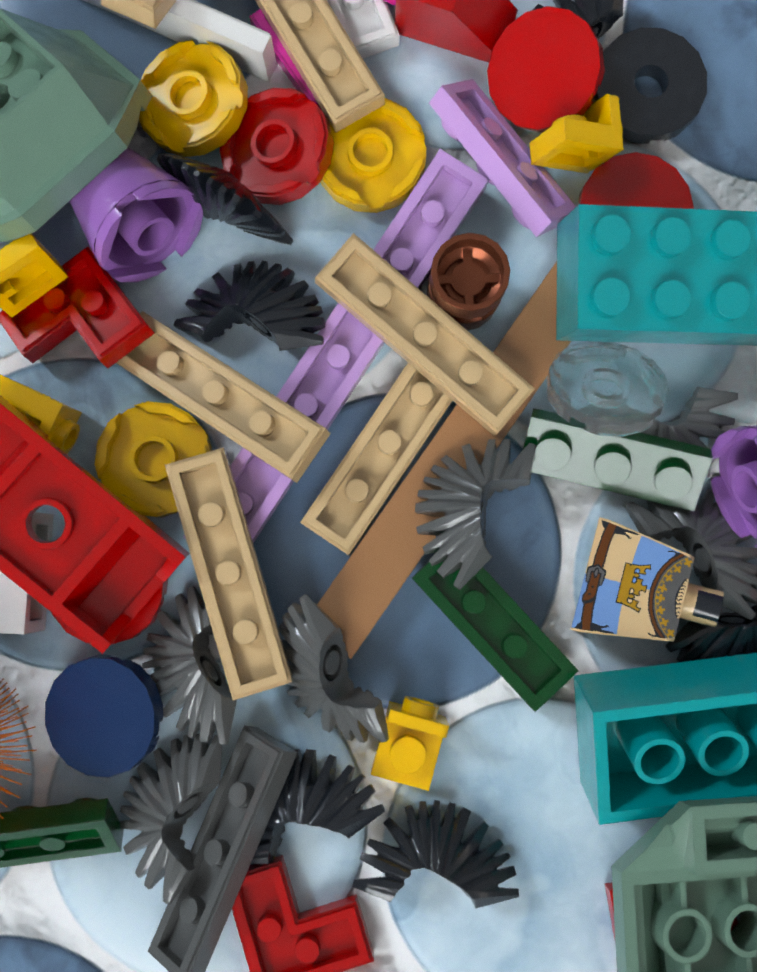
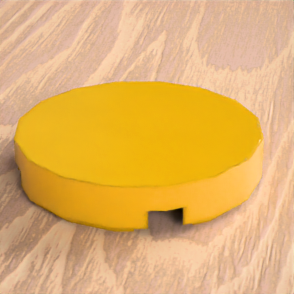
(194, 99)
(376, 160)
(137, 448)

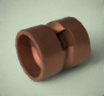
(469, 278)

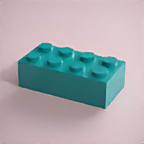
(657, 275)
(667, 735)

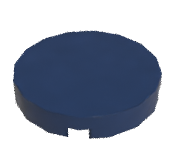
(103, 715)

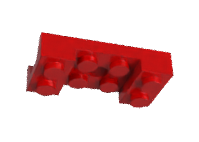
(107, 554)

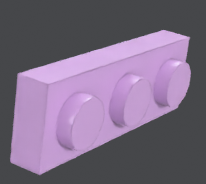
(501, 156)

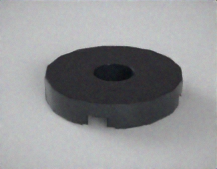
(668, 61)

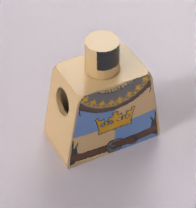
(640, 587)

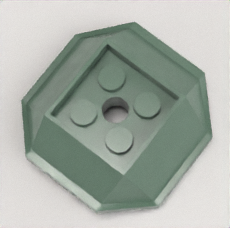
(61, 118)
(686, 887)

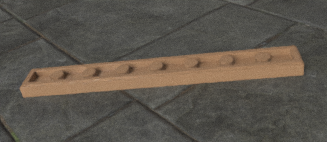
(392, 543)

